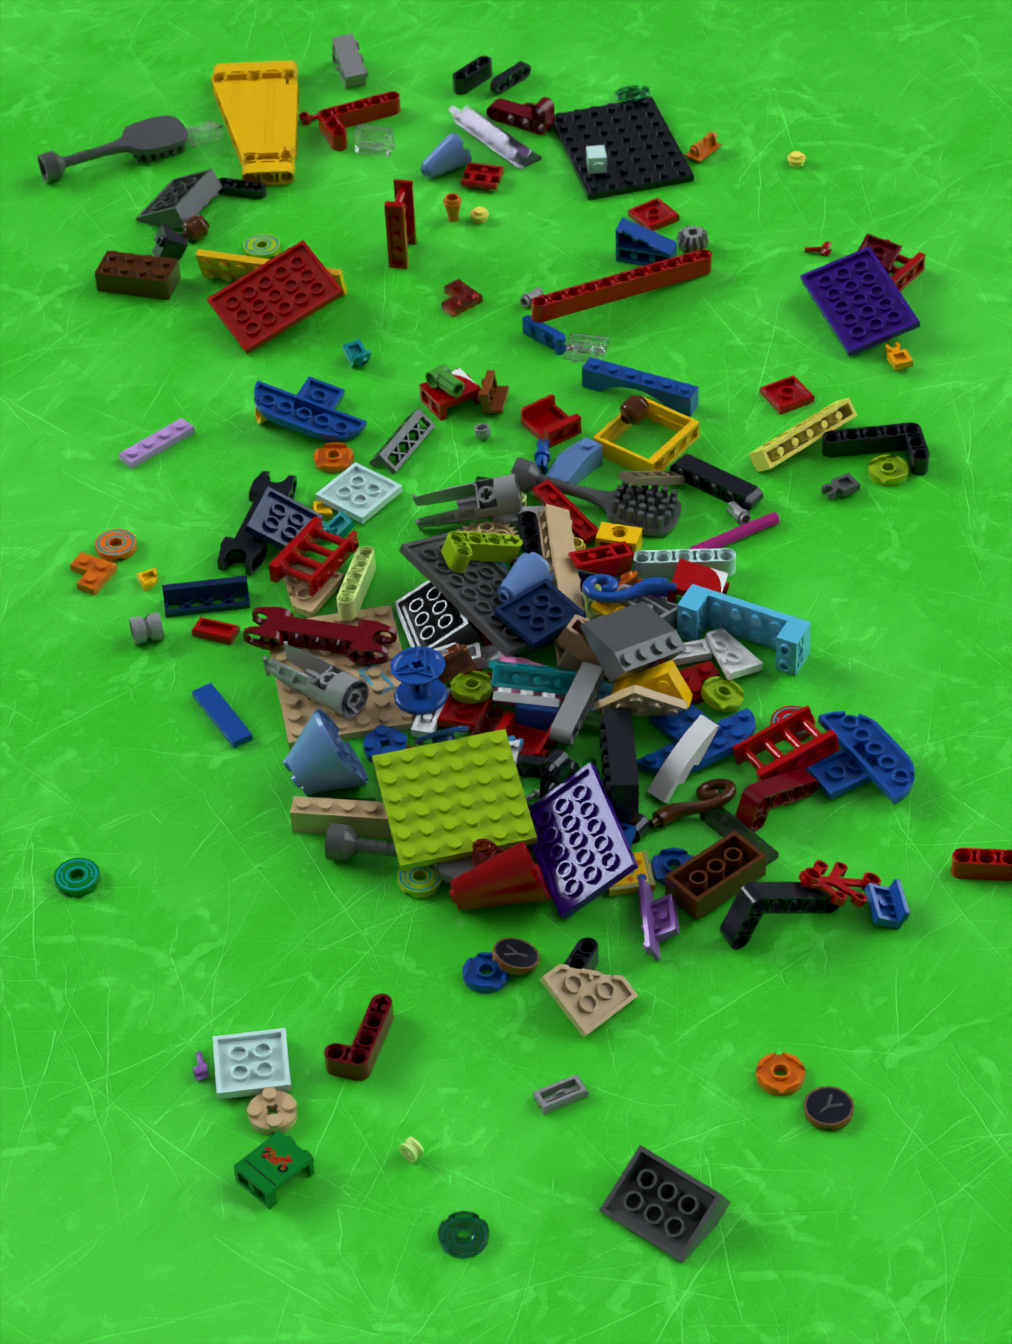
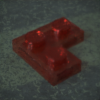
(461, 298)

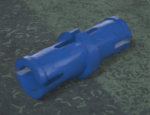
(542, 455)

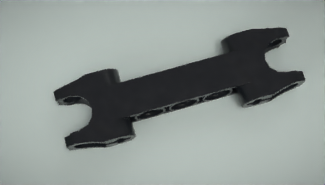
(246, 547)

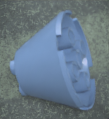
(323, 760)

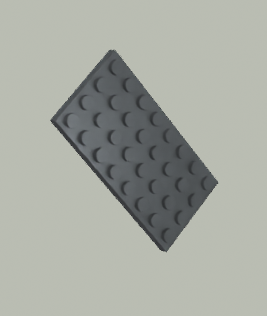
(470, 592)

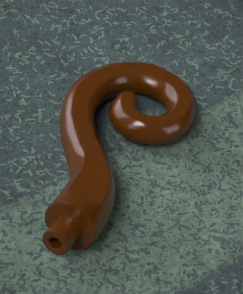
(710, 800)

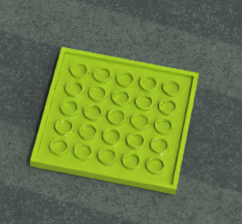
(452, 795)

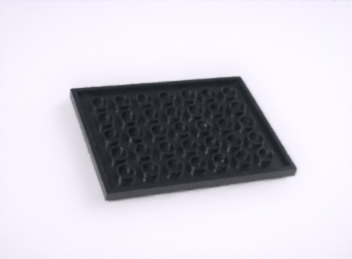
(636, 145)

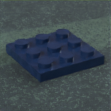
(279, 519)
(538, 613)

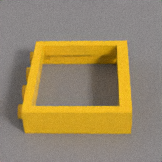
(687, 429)

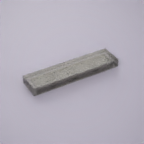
(725, 823)

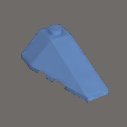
(577, 461)

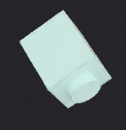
(596, 159)

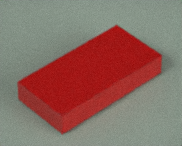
(215, 630)

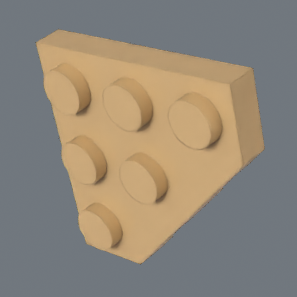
(299, 593)
(642, 702)
(587, 995)

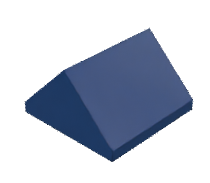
(535, 715)

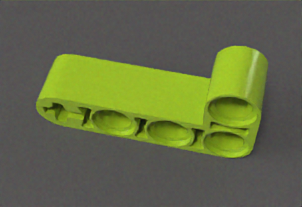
(478, 546)

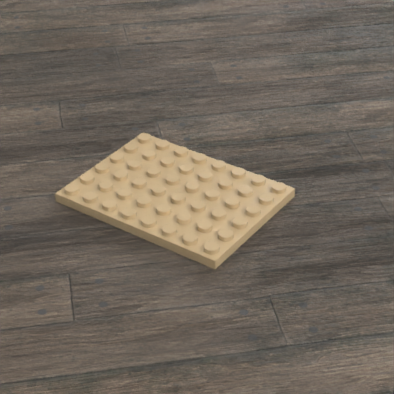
(378, 709)

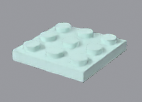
(359, 492)
(251, 1063)

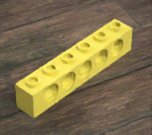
(802, 435)

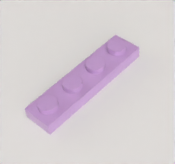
(156, 443)

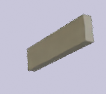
(640, 478)

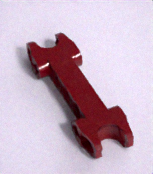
(354, 641)

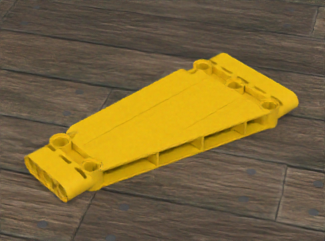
(261, 116)

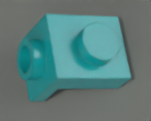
(356, 353)
(339, 525)

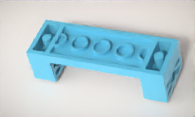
(745, 620)

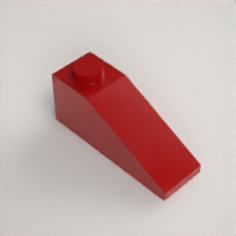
(607, 559)

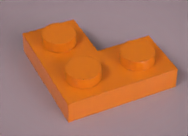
(94, 571)

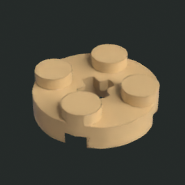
(272, 1100)

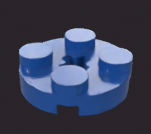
(383, 736)

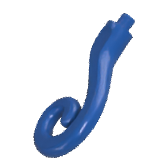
(653, 585)

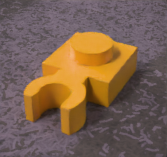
(898, 358)

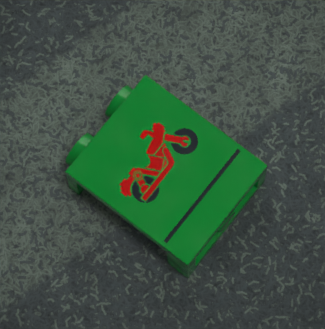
(271, 1167)

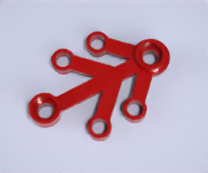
(813, 878)

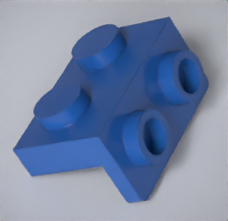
(887, 904)

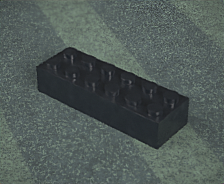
(620, 763)

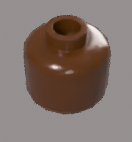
(195, 228)
(634, 410)

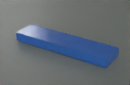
(222, 715)

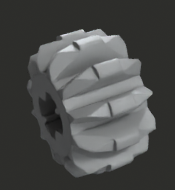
(692, 239)

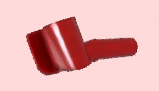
(306, 119)
(824, 251)

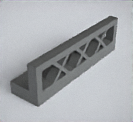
(397, 438)

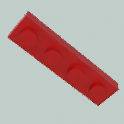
(581, 526)

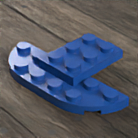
(309, 411)
(730, 732)
(865, 757)

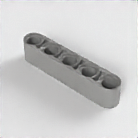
(577, 704)

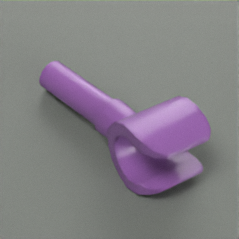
(200, 1071)

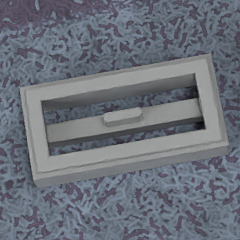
(562, 1096)

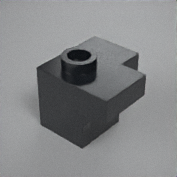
(169, 243)

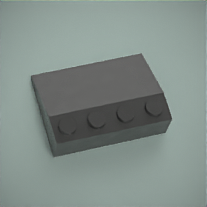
(181, 199)
(433, 619)
(631, 640)
(664, 1204)

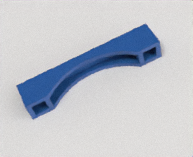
(673, 394)

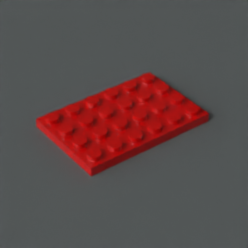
(275, 296)

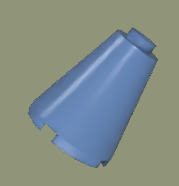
(446, 157)
(525, 573)

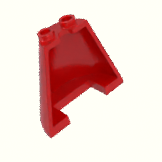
(501, 881)

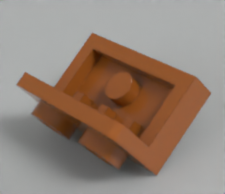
(491, 395)
(456, 661)

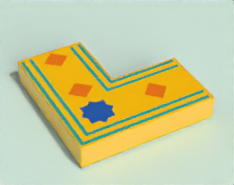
(630, 883)

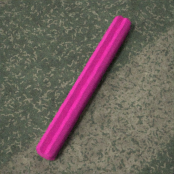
(739, 532)

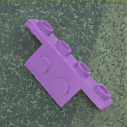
(659, 918)

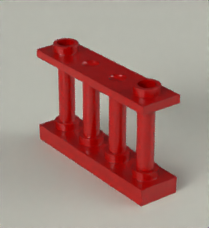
(400, 224)
(910, 270)
(305, 542)
(802, 755)

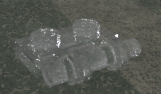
(585, 344)

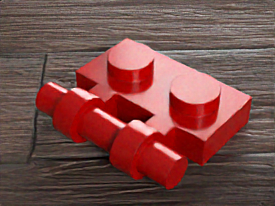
(485, 173)

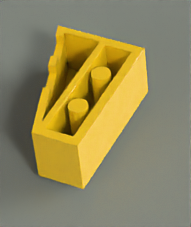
(660, 678)

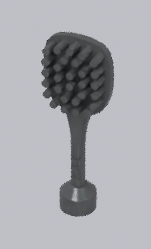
(140, 139)
(627, 505)
(344, 843)

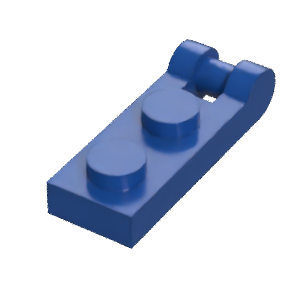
(544, 334)

